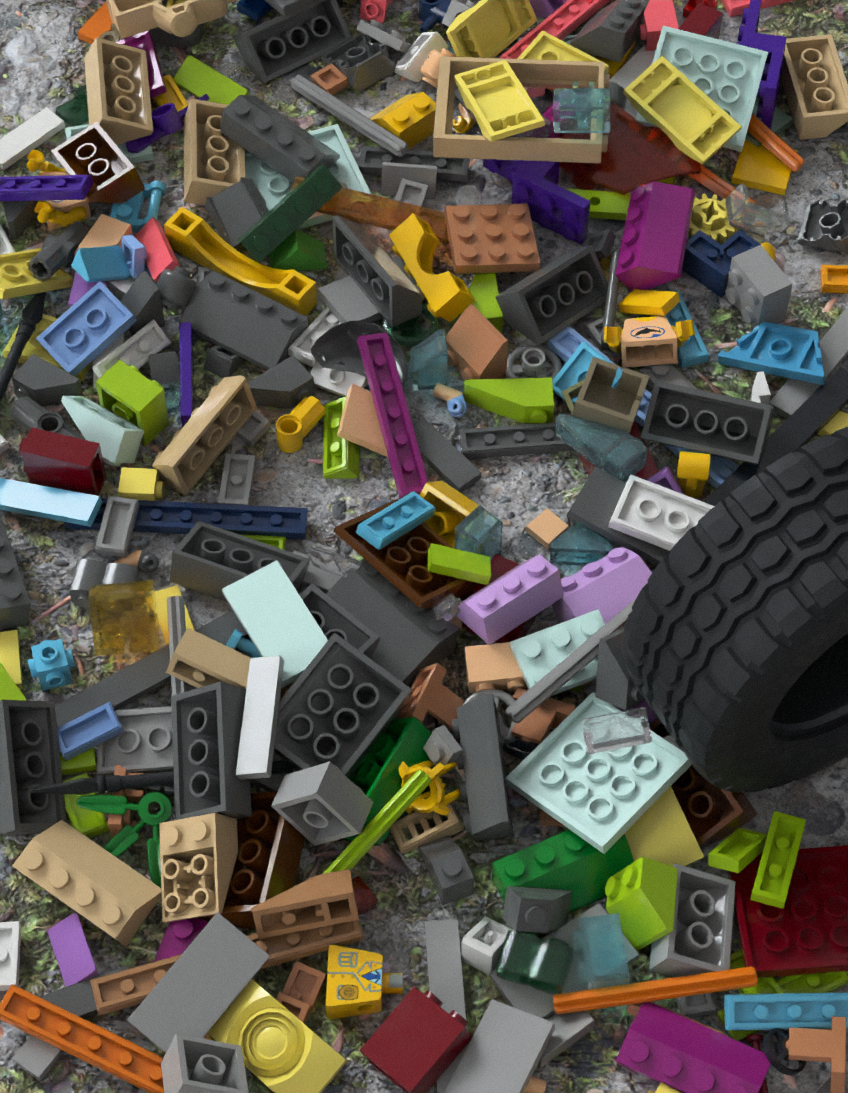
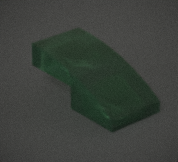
(76, 110)

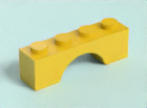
(416, 245)

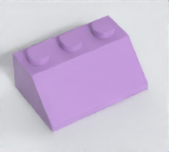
(603, 585)
(512, 599)

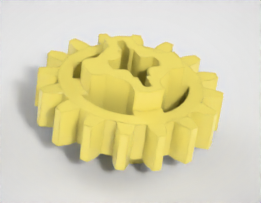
(714, 212)

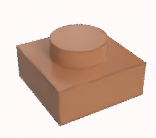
(330, 79)

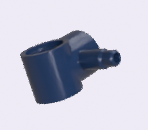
(432, 12)

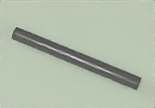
(611, 297)

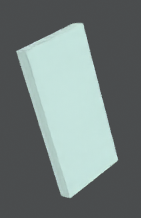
(276, 619)

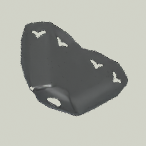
(343, 347)

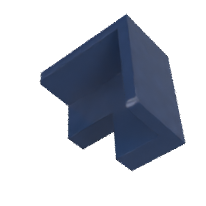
(711, 261)

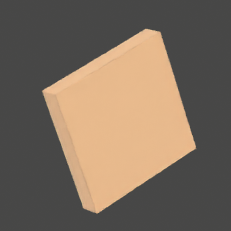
(360, 421)

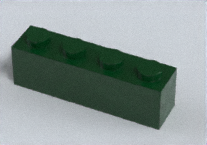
(289, 213)

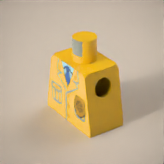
(357, 982)

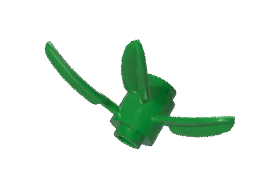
(128, 835)

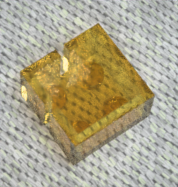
(122, 613)

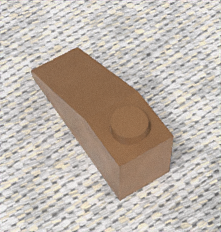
(309, 905)

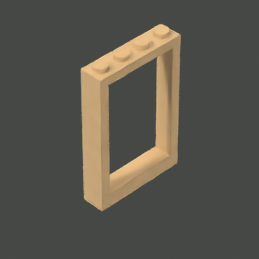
(530, 74)

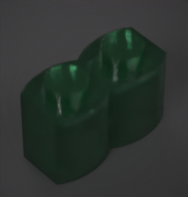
(535, 961)

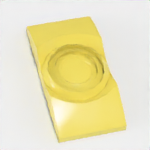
(490, 27)
(498, 101)
(681, 110)
(277, 1043)

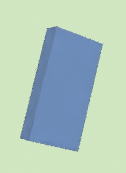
(88, 731)

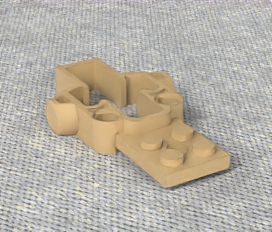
(180, 19)

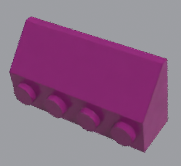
(655, 235)
(689, 1055)

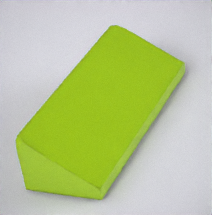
(201, 80)
(339, 454)

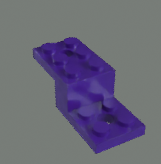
(772, 72)
(548, 203)

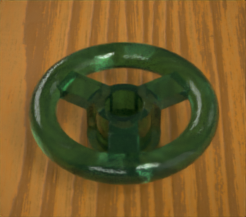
(410, 331)

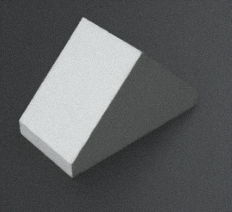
(483, 945)

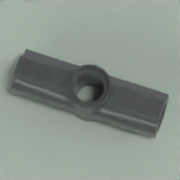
(57, 251)
(31, 414)

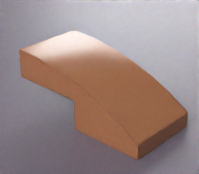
(302, 990)

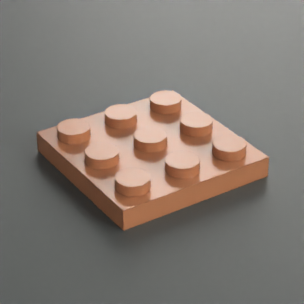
(492, 238)

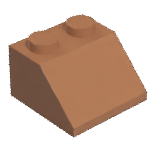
(477, 347)

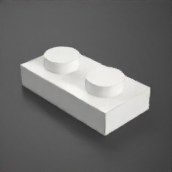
(9, 954)

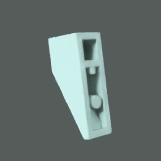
(117, 437)

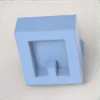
(135, 255)

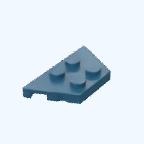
(778, 352)

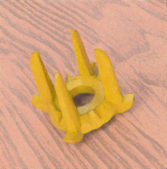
(434, 799)

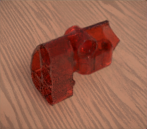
(632, 158)

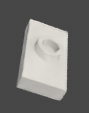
(336, 381)

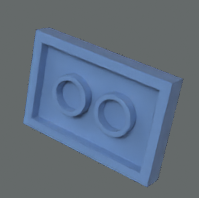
(86, 329)

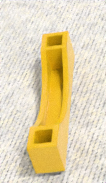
(199, 242)

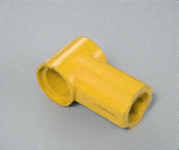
(296, 425)
(693, 472)

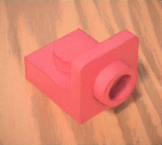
(374, 9)

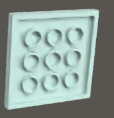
(720, 69)
(276, 186)
(598, 791)

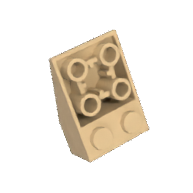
(196, 865)

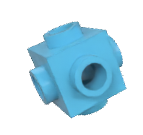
(51, 664)

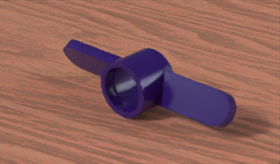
(165, 122)

